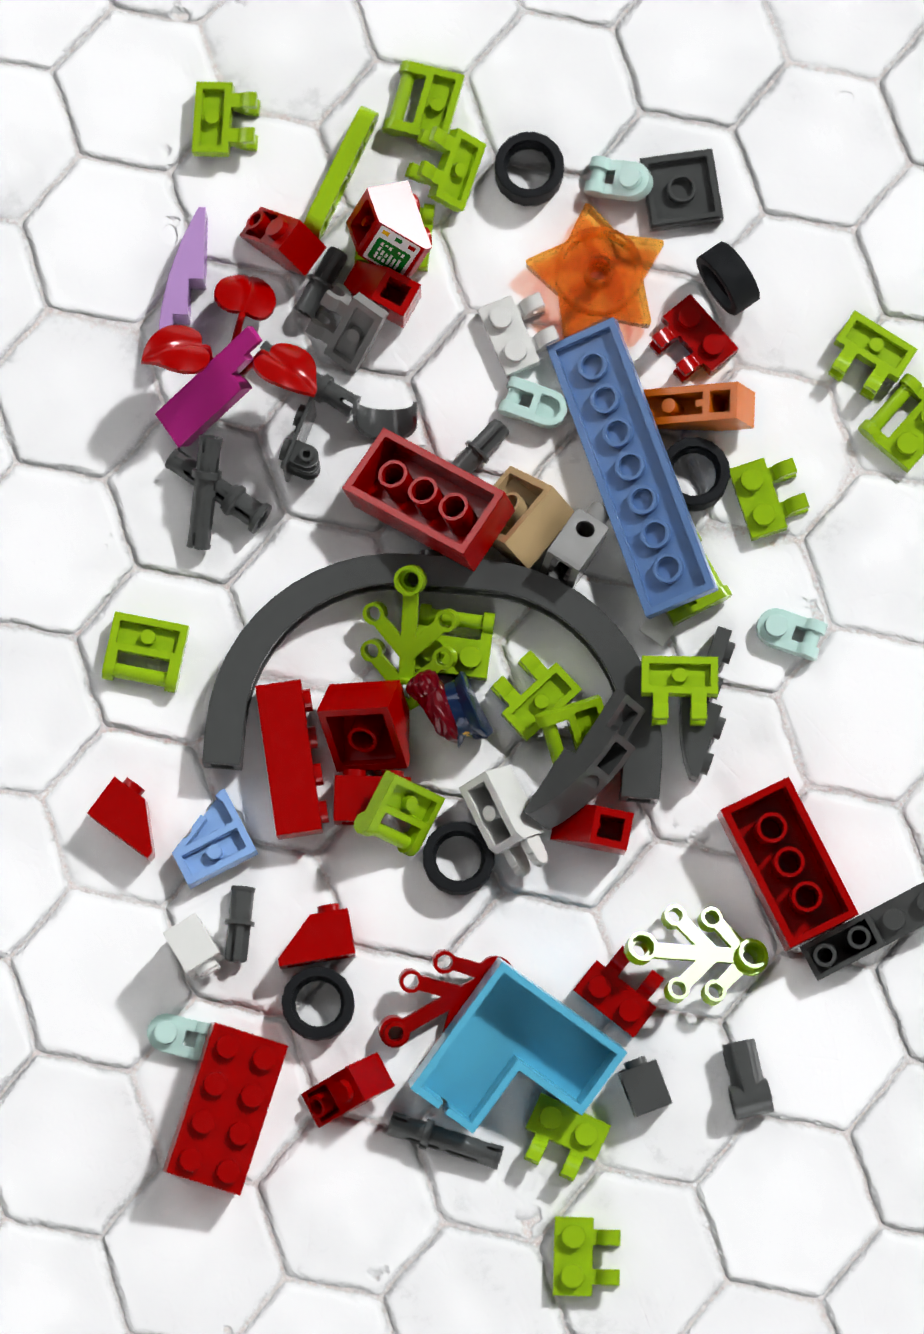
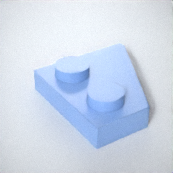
(215, 843)

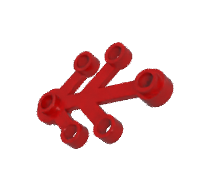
(451, 999)

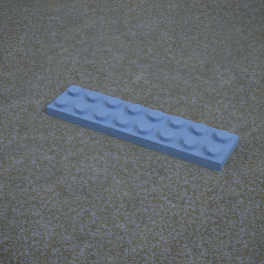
(632, 468)

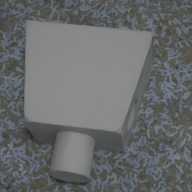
(576, 545)

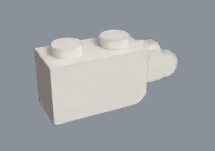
(498, 808)

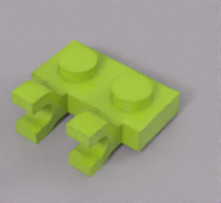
(214, 116)
(456, 169)
(874, 347)
(758, 497)
(679, 677)
(549, 691)
(567, 1128)
(574, 1256)

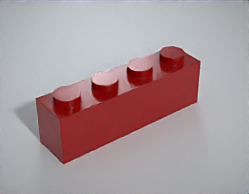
(290, 759)

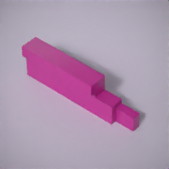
(210, 391)

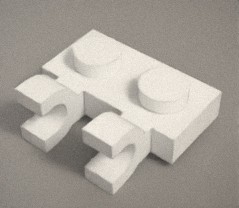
(509, 335)

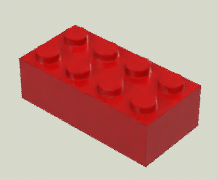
(429, 499)
(787, 863)
(225, 1108)

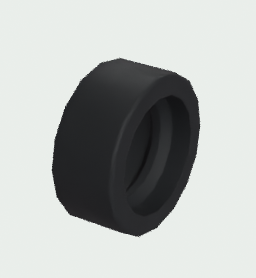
(529, 141)
(728, 278)
(719, 461)
(447, 885)
(311, 975)

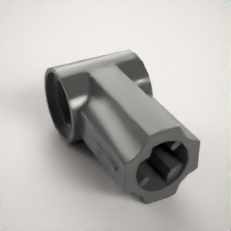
(748, 1088)

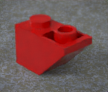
(283, 240)
(385, 288)
(354, 792)
(596, 829)
(347, 1089)

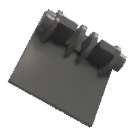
(296, 455)

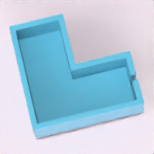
(510, 1029)

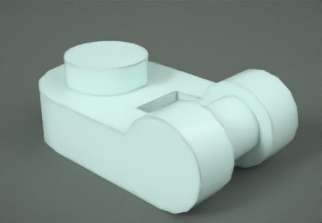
(630, 182)
(546, 409)
(778, 626)
(169, 1032)

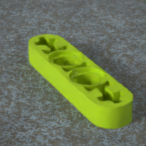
(341, 171)

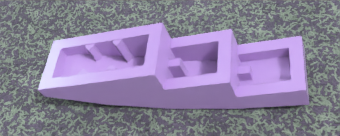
(186, 273)

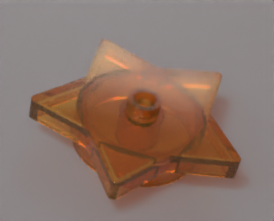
(591, 249)

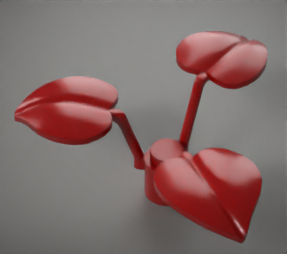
(182, 351)

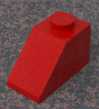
(125, 815)
(320, 939)

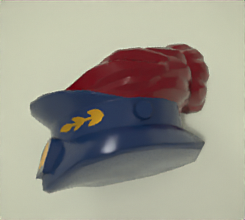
(450, 706)

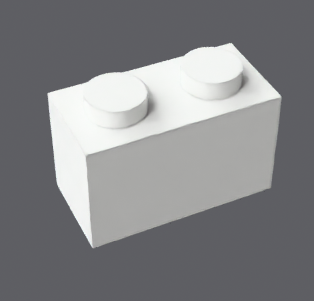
(194, 947)

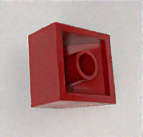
(366, 725)

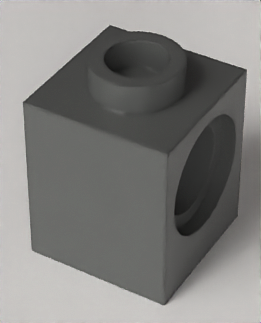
(644, 1086)

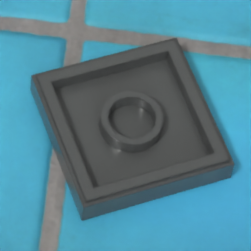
(683, 190)

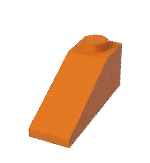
(703, 407)

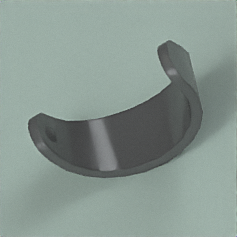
(371, 421)

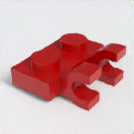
(700, 336)
(616, 998)

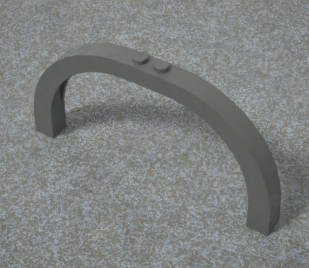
(373, 573)

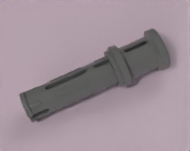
(231, 498)

